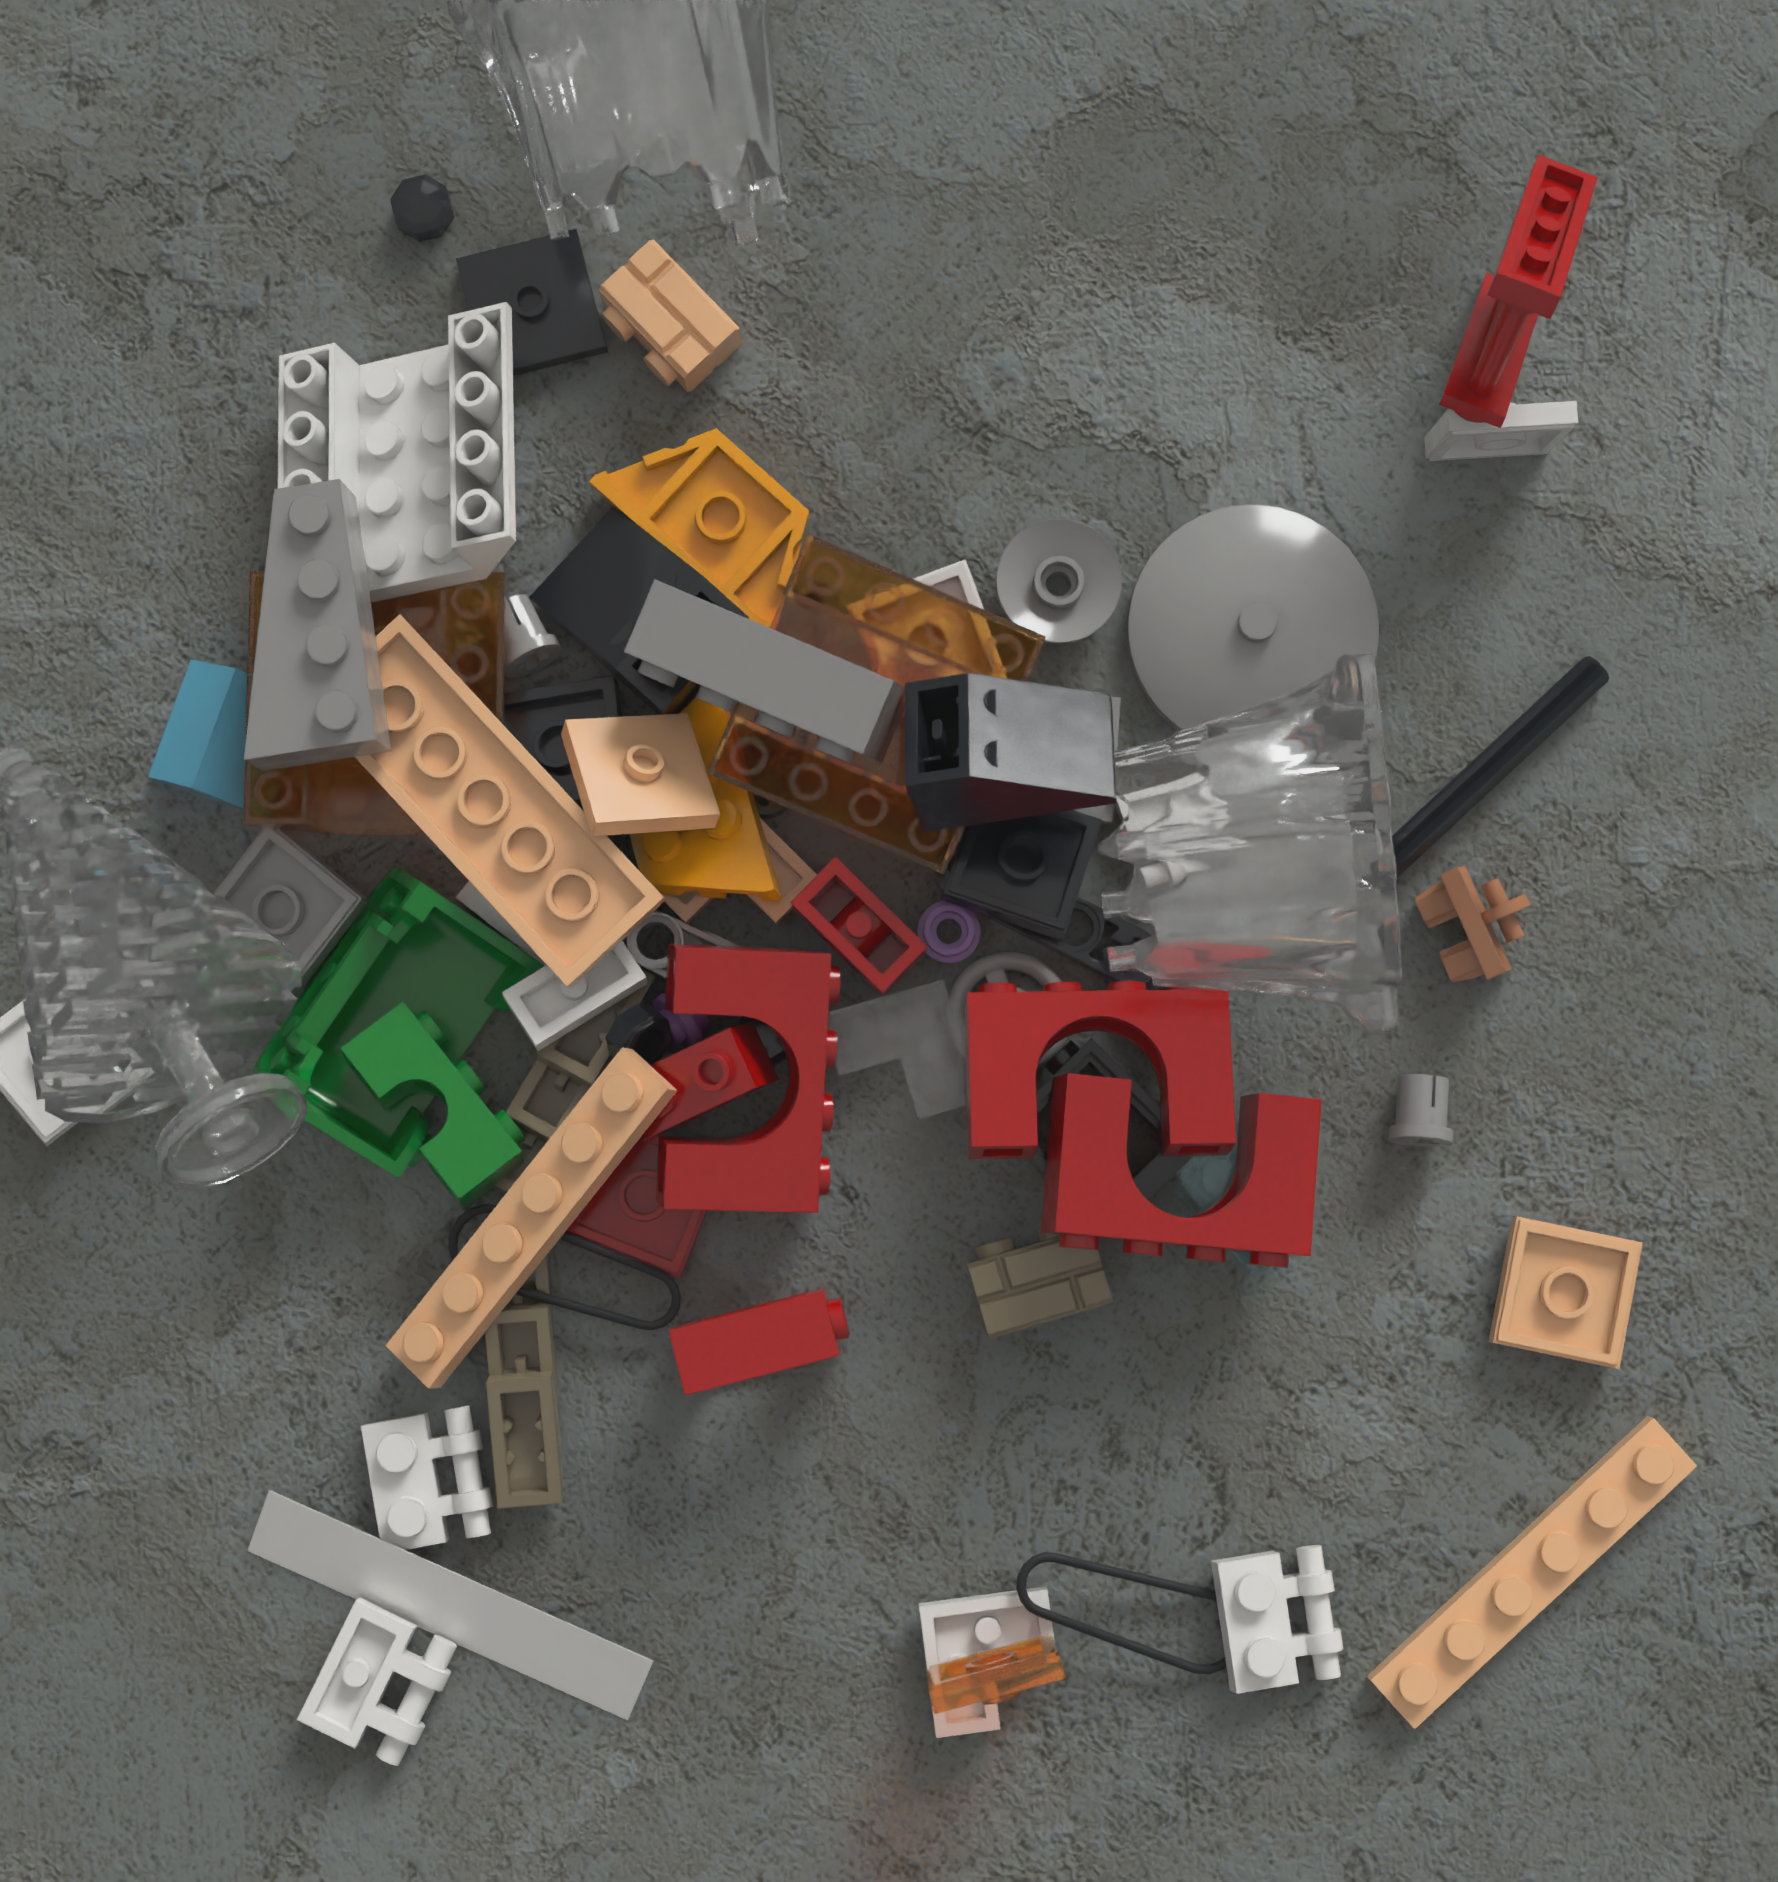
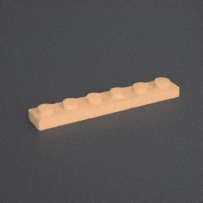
(531, 1218)
(1531, 1571)

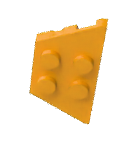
(716, 516)
(712, 859)

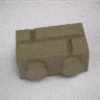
(1034, 1283)

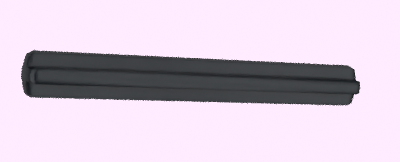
(1497, 761)

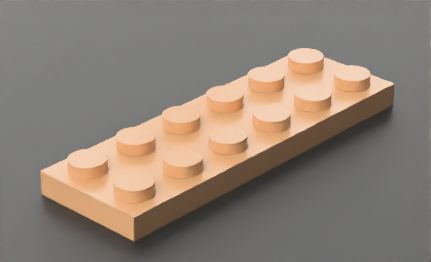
(501, 813)

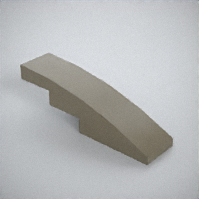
(562, 1078)
(525, 1399)

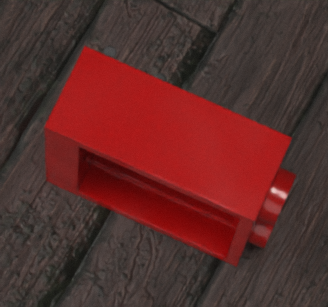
(758, 1340)

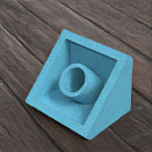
(206, 735)

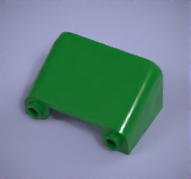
(398, 950)

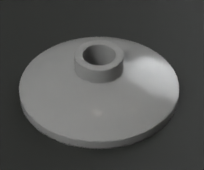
(1067, 551)

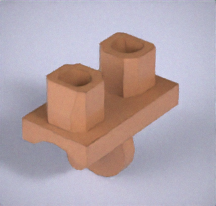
(1459, 897)

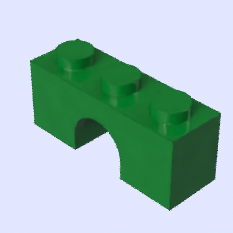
(404, 1058)

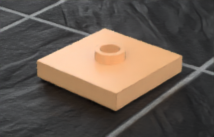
(639, 774)
(1565, 1292)

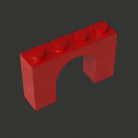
(1177, 1029)
(781, 1160)
(1261, 1212)

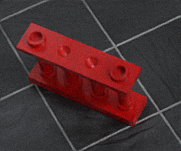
(1523, 286)

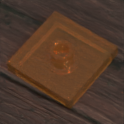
(994, 1674)

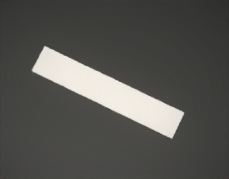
(449, 1605)

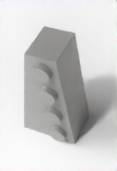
(316, 640)
(767, 671)

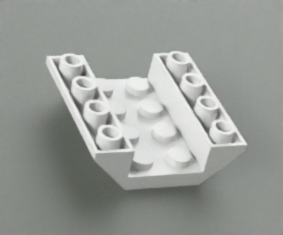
(417, 445)

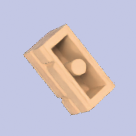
(668, 317)

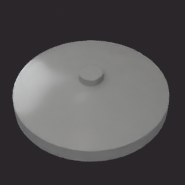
(1244, 612)

